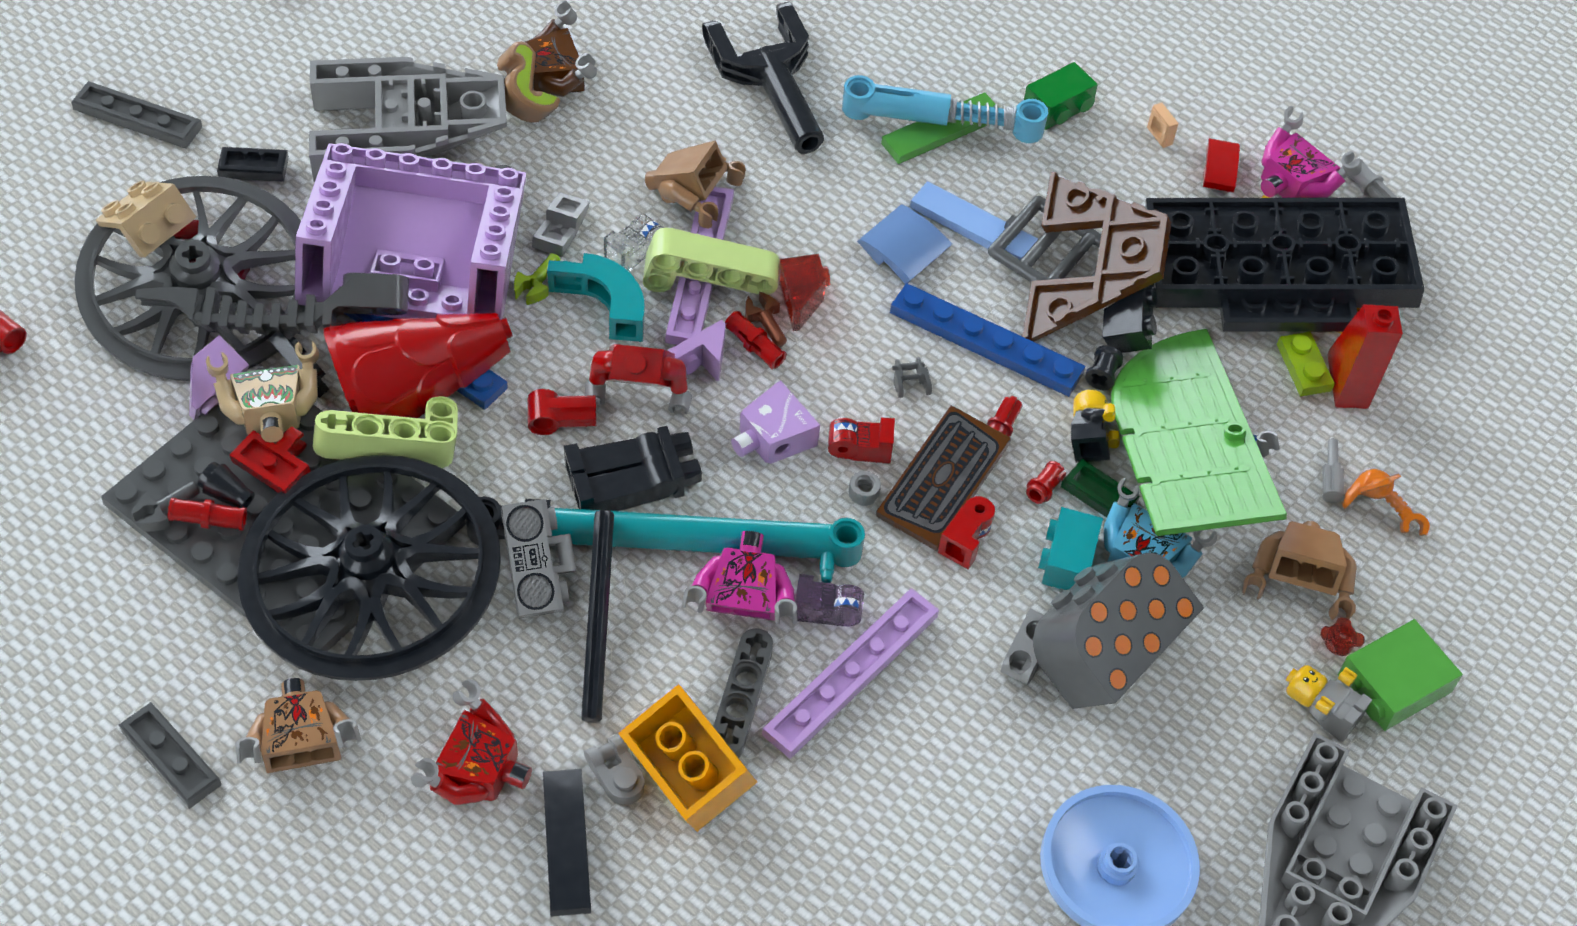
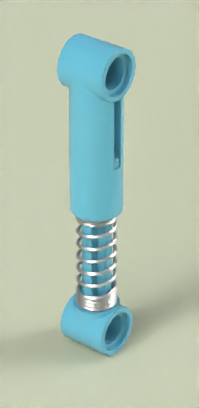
(865, 98)

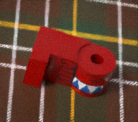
(862, 440)
(960, 538)

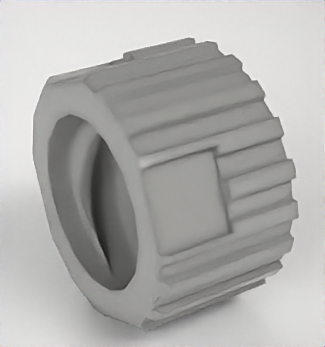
(864, 478)

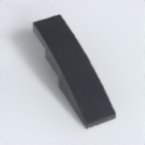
(566, 843)

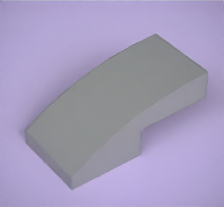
(561, 224)

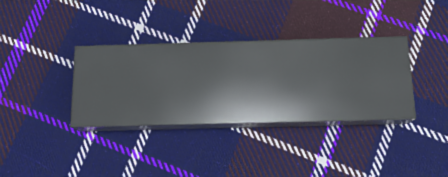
(137, 114)

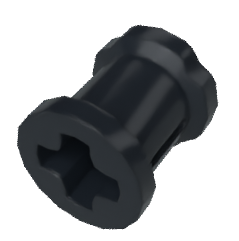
(1106, 363)

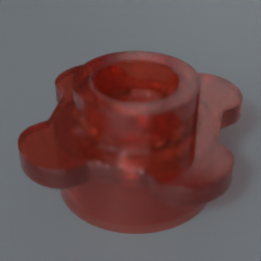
(1337, 644)

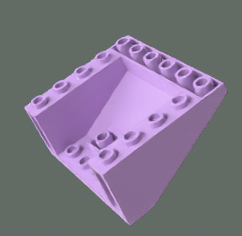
(411, 217)

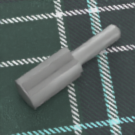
(1333, 475)

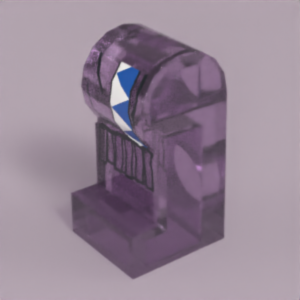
(828, 602)

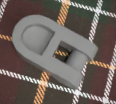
(622, 782)

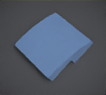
(905, 243)

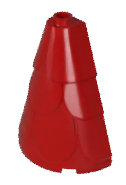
(408, 361)

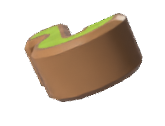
(520, 97)

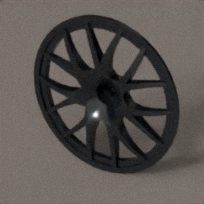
(371, 572)

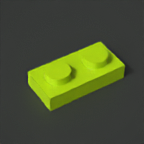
(1305, 364)

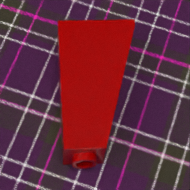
(1363, 354)

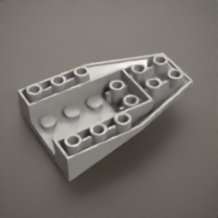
(1346, 845)

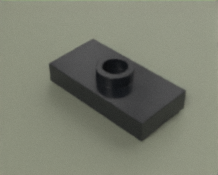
(253, 164)

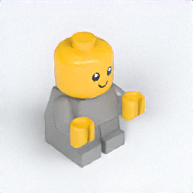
(1331, 702)

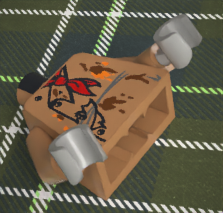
(297, 730)

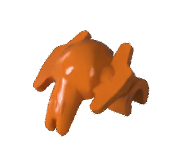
(1380, 485)

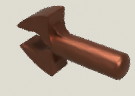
(771, 306)

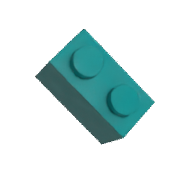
(1072, 547)

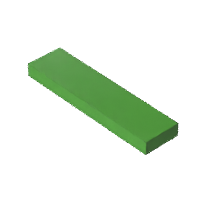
(923, 137)

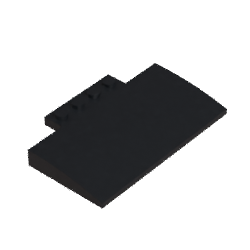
(1288, 260)

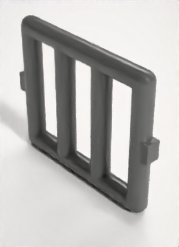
(1024, 266)

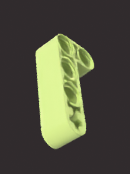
(708, 260)
(362, 434)

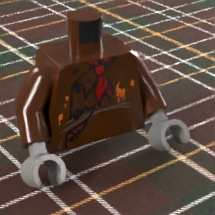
(557, 61)

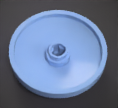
(1119, 858)

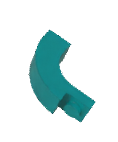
(607, 283)

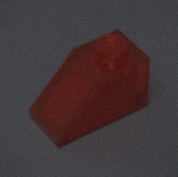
(802, 286)

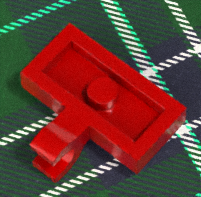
(272, 462)

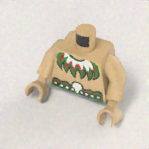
(268, 398)

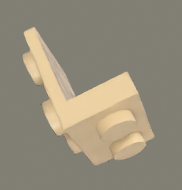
(148, 215)

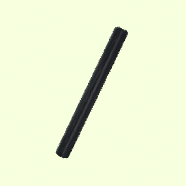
(597, 617)

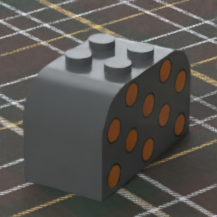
(1112, 627)

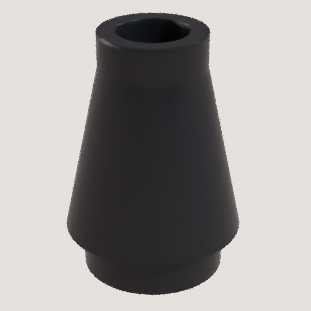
(225, 486)

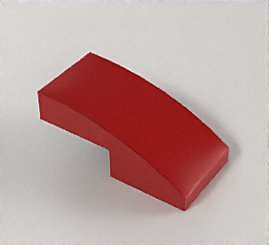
(1221, 165)

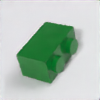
(1063, 93)

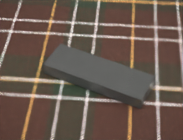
(170, 755)

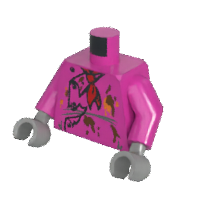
(1298, 168)
(744, 583)

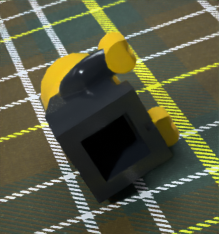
(1087, 432)

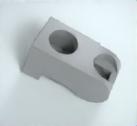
(1020, 659)

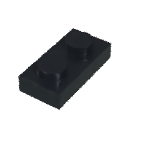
(287, 350)

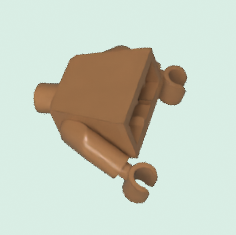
(691, 176)
(1307, 559)

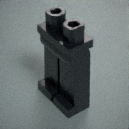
(631, 470)

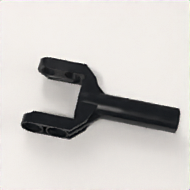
(774, 70)

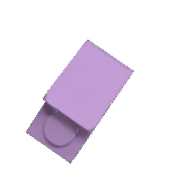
(703, 349)

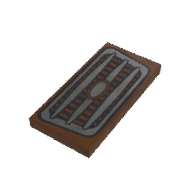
(943, 476)

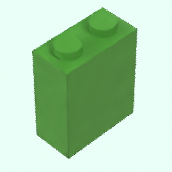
(1402, 674)

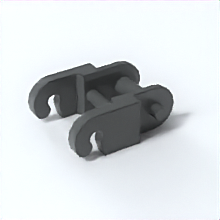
(922, 375)

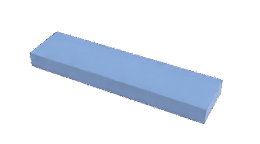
(967, 219)

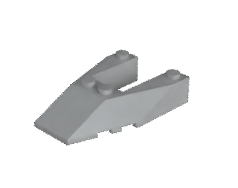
(415, 105)

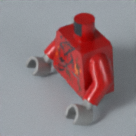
(639, 367)
(476, 756)

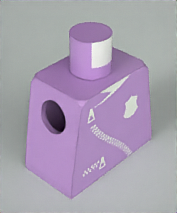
(776, 426)

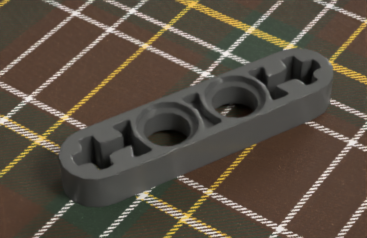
(743, 694)

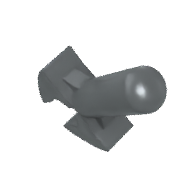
(159, 508)

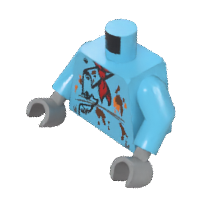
(1131, 533)

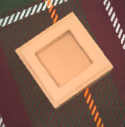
(1162, 125)

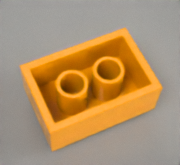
(687, 758)

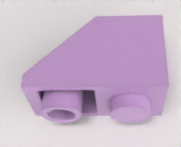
(202, 390)

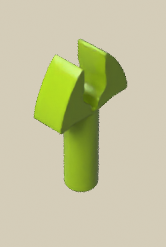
(535, 280)

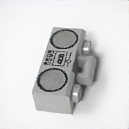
(528, 542)

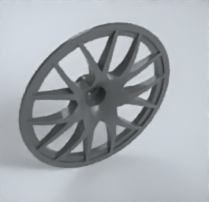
(214, 268)

